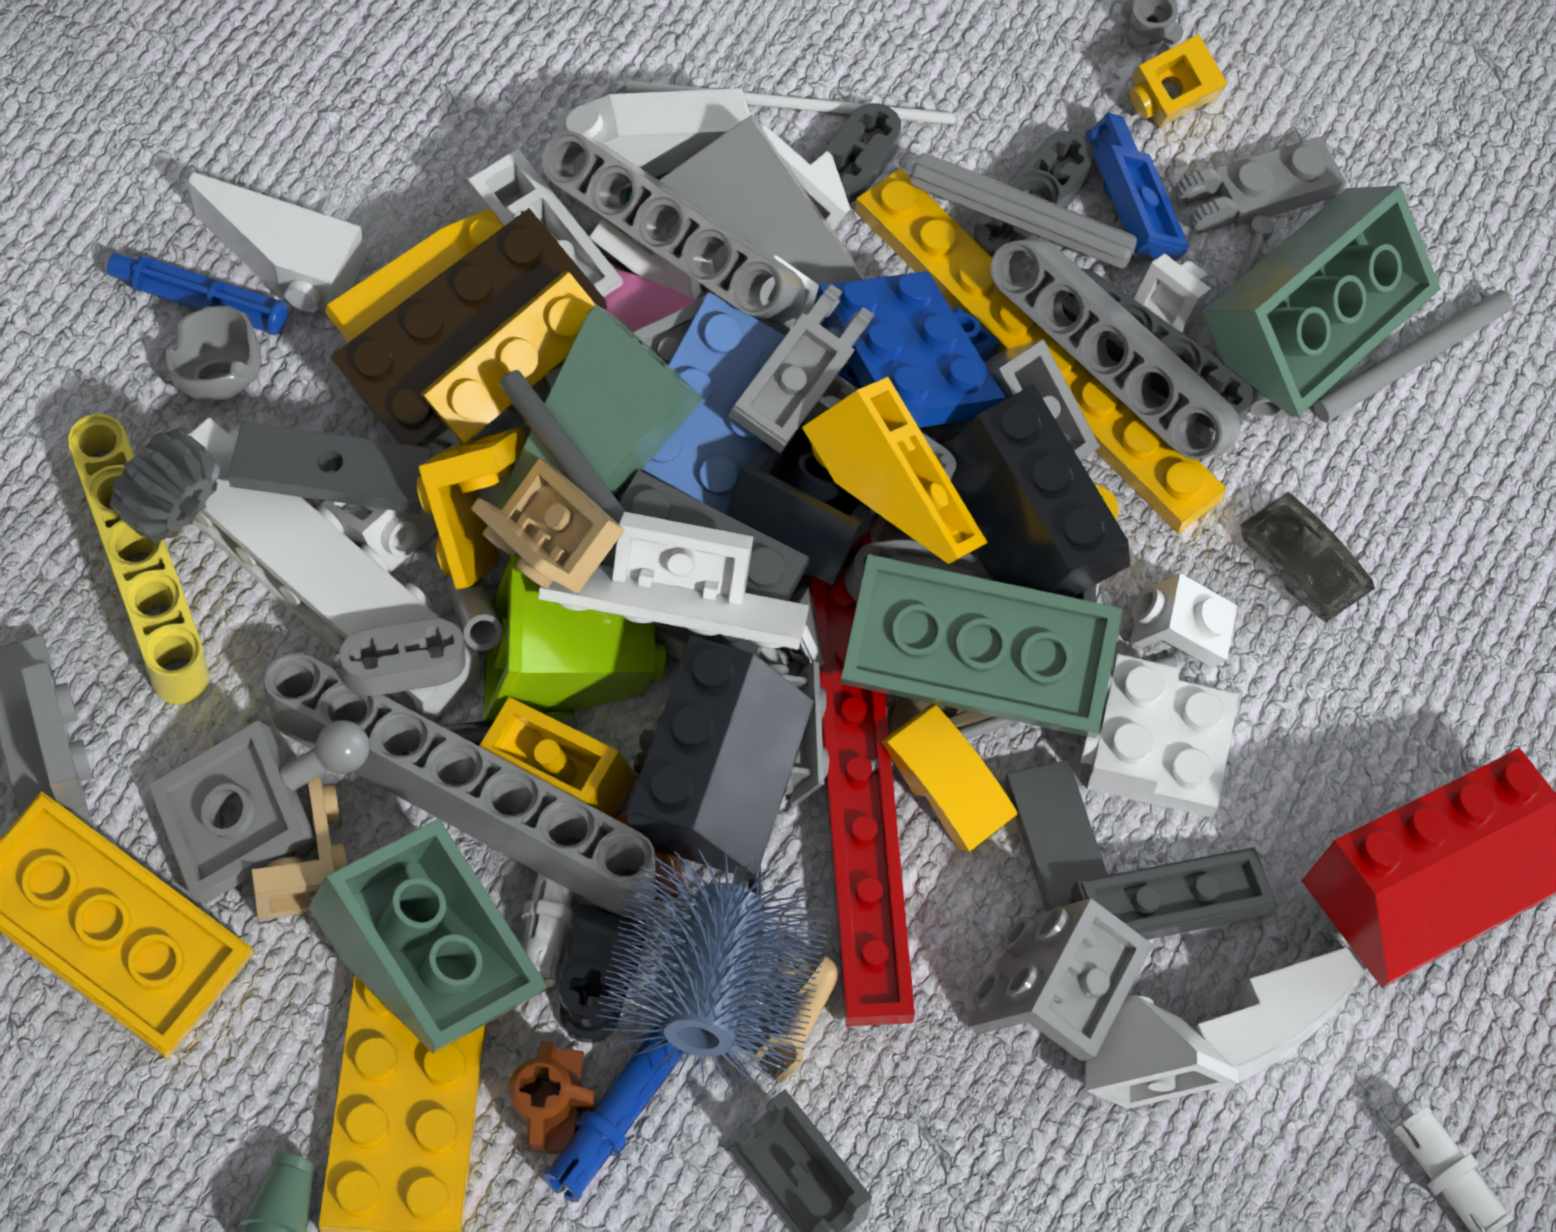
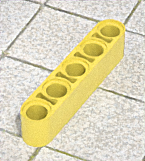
(141, 582)

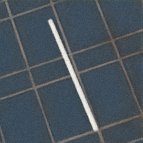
(802, 103)

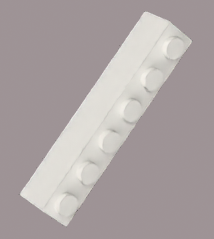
(318, 570)

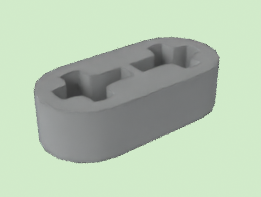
(402, 657)

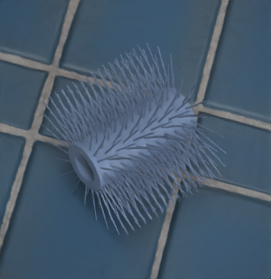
(714, 969)

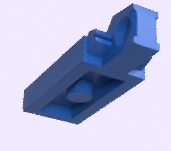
(1136, 190)

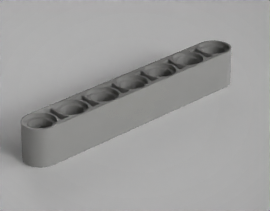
(477, 804)

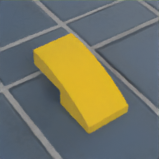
(951, 776)

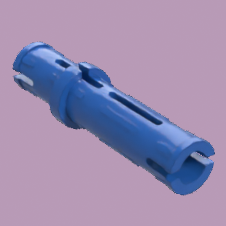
(603, 1129)

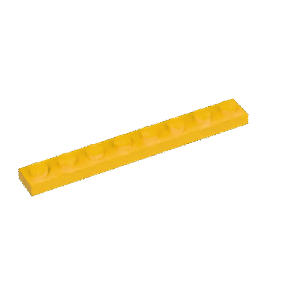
(933, 242)

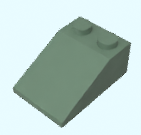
(426, 937)

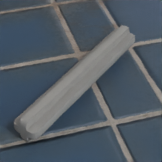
(1023, 210)

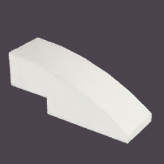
(1282, 1011)

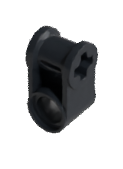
(585, 972)

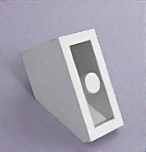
(1154, 1058)

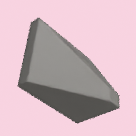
(810, 646)

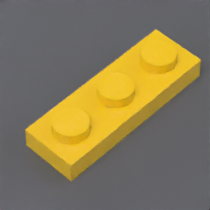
(528, 341)

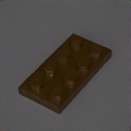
(446, 320)

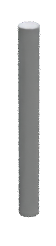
(1412, 356)

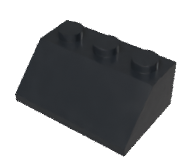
(1034, 500)
(720, 759)

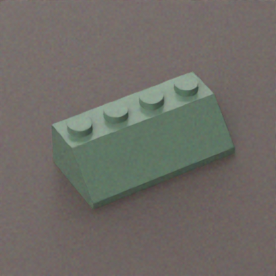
(1324, 297)

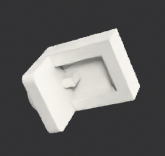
(1184, 617)

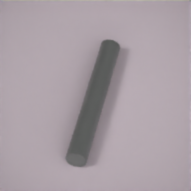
(559, 443)

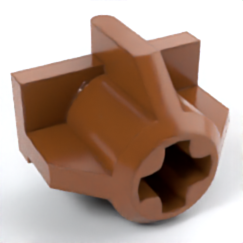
(549, 1095)

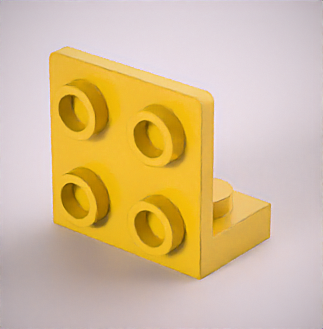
(450, 488)

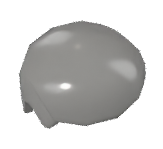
(214, 354)

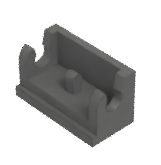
(799, 1171)

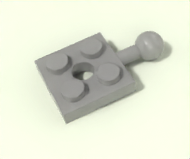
(272, 813)

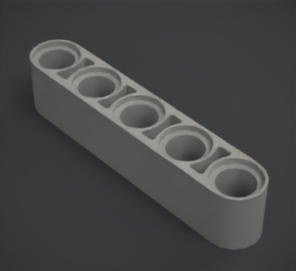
(697, 236)
(1142, 353)

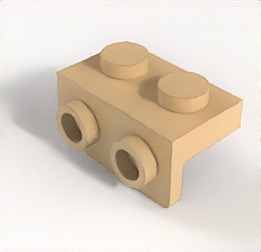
(551, 528)

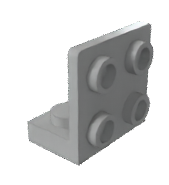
(1063, 976)

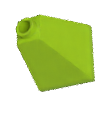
(563, 655)

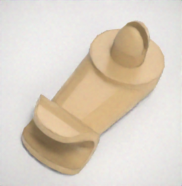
(825, 983)

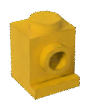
(1189, 69)

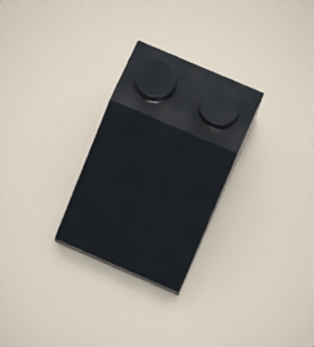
(801, 507)

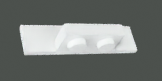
(685, 580)

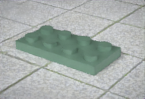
(982, 646)

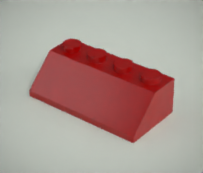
(1441, 868)

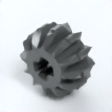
(165, 485)

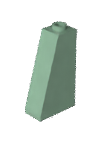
(613, 404)

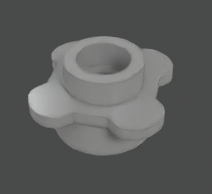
(1160, 12)

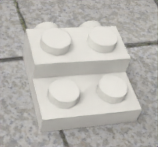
(1161, 738)

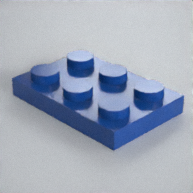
(916, 346)

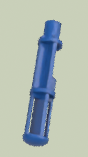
(197, 290)

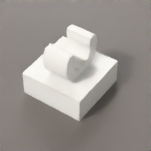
(1174, 291)

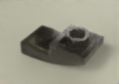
(1309, 556)

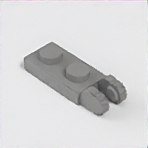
(1262, 185)
(798, 373)

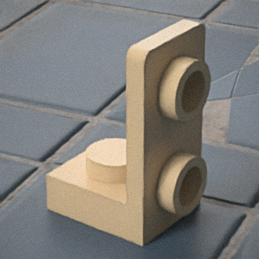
(290, 883)

